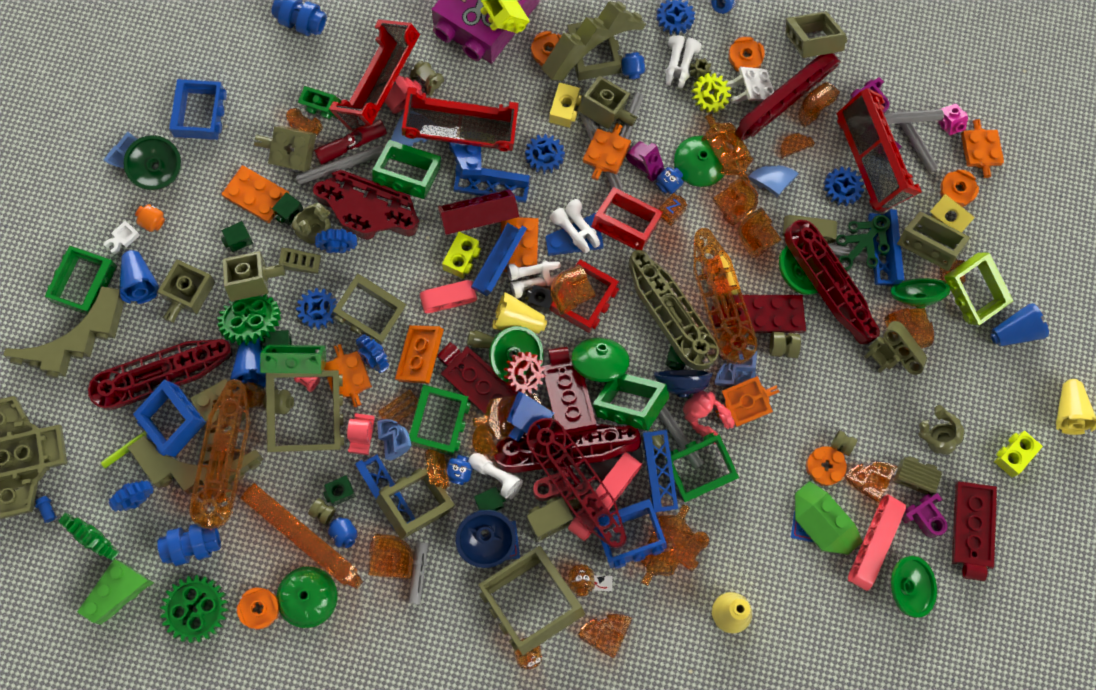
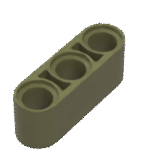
(826, 227)
(904, 339)

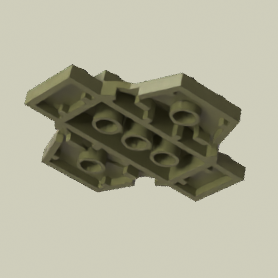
(24, 457)

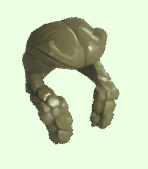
(310, 222)
(942, 437)

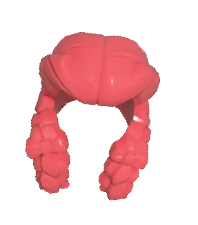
(699, 406)

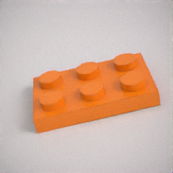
(254, 193)
(527, 249)
(419, 354)

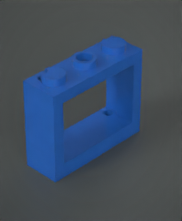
(182, 89)
(189, 428)
(629, 513)

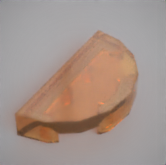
(795, 143)
(483, 441)

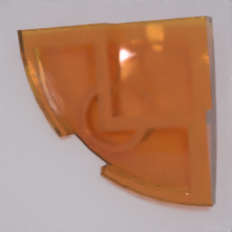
(872, 479)
(607, 633)

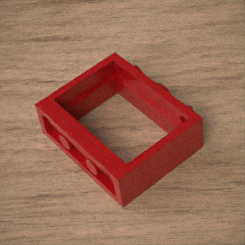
(621, 231)
(603, 305)

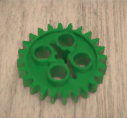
(249, 319)
(88, 536)
(209, 619)

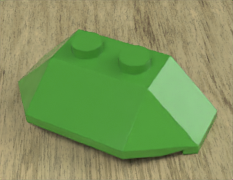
(825, 520)

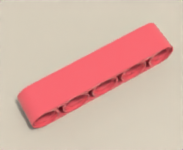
(616, 483)
(876, 542)

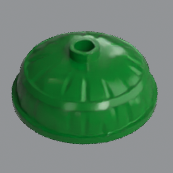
(320, 600)

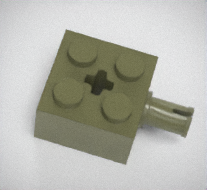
(606, 103)
(280, 151)
(248, 275)
(190, 298)
(206, 400)
(551, 518)

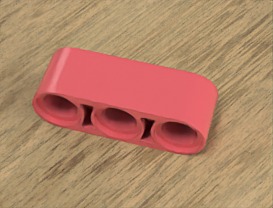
(448, 296)

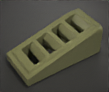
(300, 254)

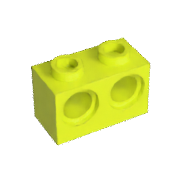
(457, 254)
(1020, 456)

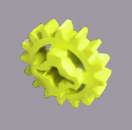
(710, 86)

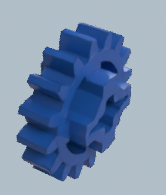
(673, 14)
(539, 148)
(851, 185)
(335, 241)
(312, 302)
(372, 353)
(131, 496)

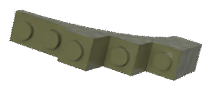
(593, 31)
(79, 342)
(164, 468)

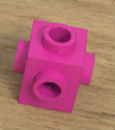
(954, 119)

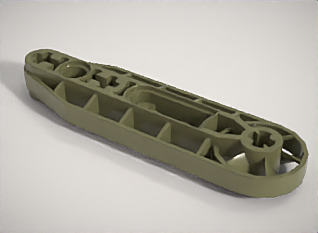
(693, 340)

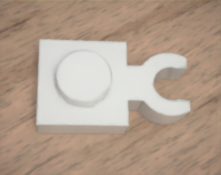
(123, 235)

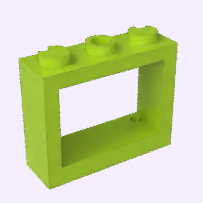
(994, 282)

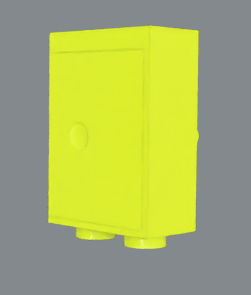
(505, 15)

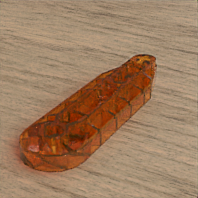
(718, 286)
(222, 442)
(302, 536)

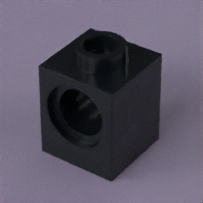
(543, 306)

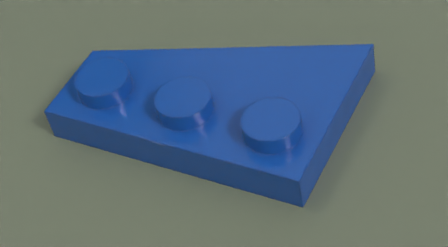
(467, 158)
(562, 243)

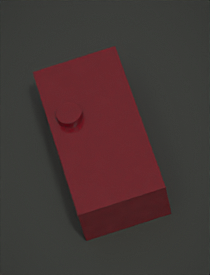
(478, 211)

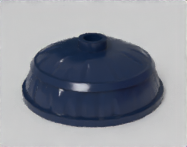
(684, 381)
(485, 549)

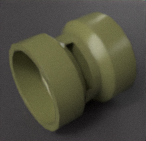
(844, 443)
(322, 511)

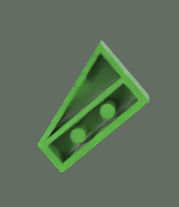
(113, 591)

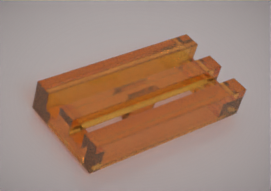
(412, 399)
(437, 469)

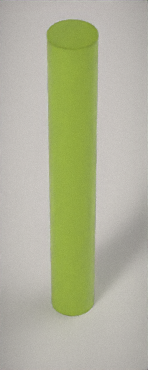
(121, 452)

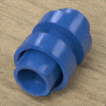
(305, 16)
(180, 545)

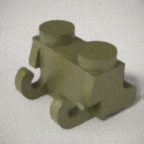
(425, 72)
(882, 354)

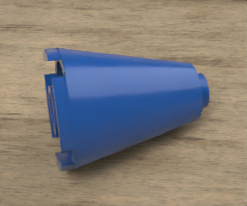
(136, 279)
(1021, 327)
(247, 364)

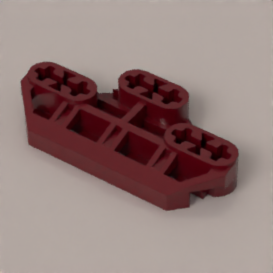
(367, 211)

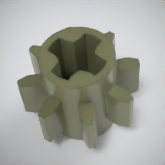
(700, 68)

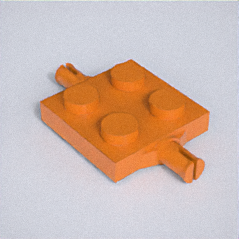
(982, 148)
(606, 151)
(353, 373)
(748, 400)

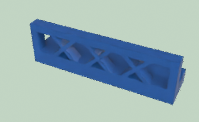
(496, 178)
(894, 257)
(498, 259)
(652, 471)
(373, 486)

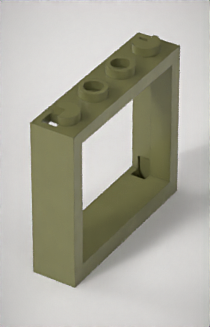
(338, 420)
(513, 571)

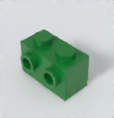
(318, 102)

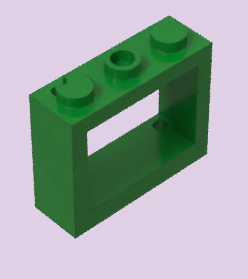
(411, 156)
(64, 271)
(293, 359)
(634, 385)
(459, 425)
(692, 447)

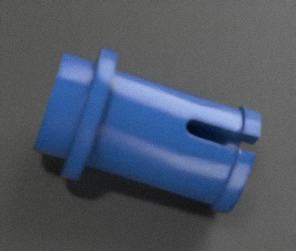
(45, 509)

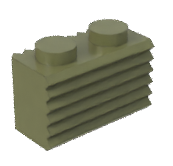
(918, 476)

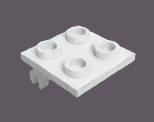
(756, 82)

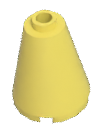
(516, 313)
(1075, 410)
(732, 612)

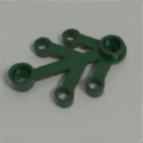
(865, 240)

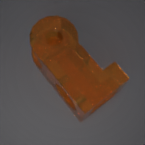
(300, 122)
(697, 544)

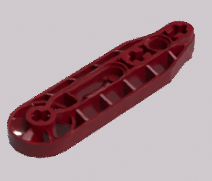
(786, 95)
(831, 280)
(171, 369)
(594, 444)
(583, 491)

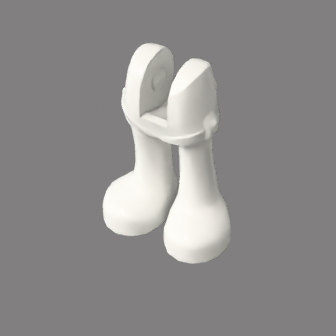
(676, 44)
(573, 211)
(517, 272)
(510, 483)

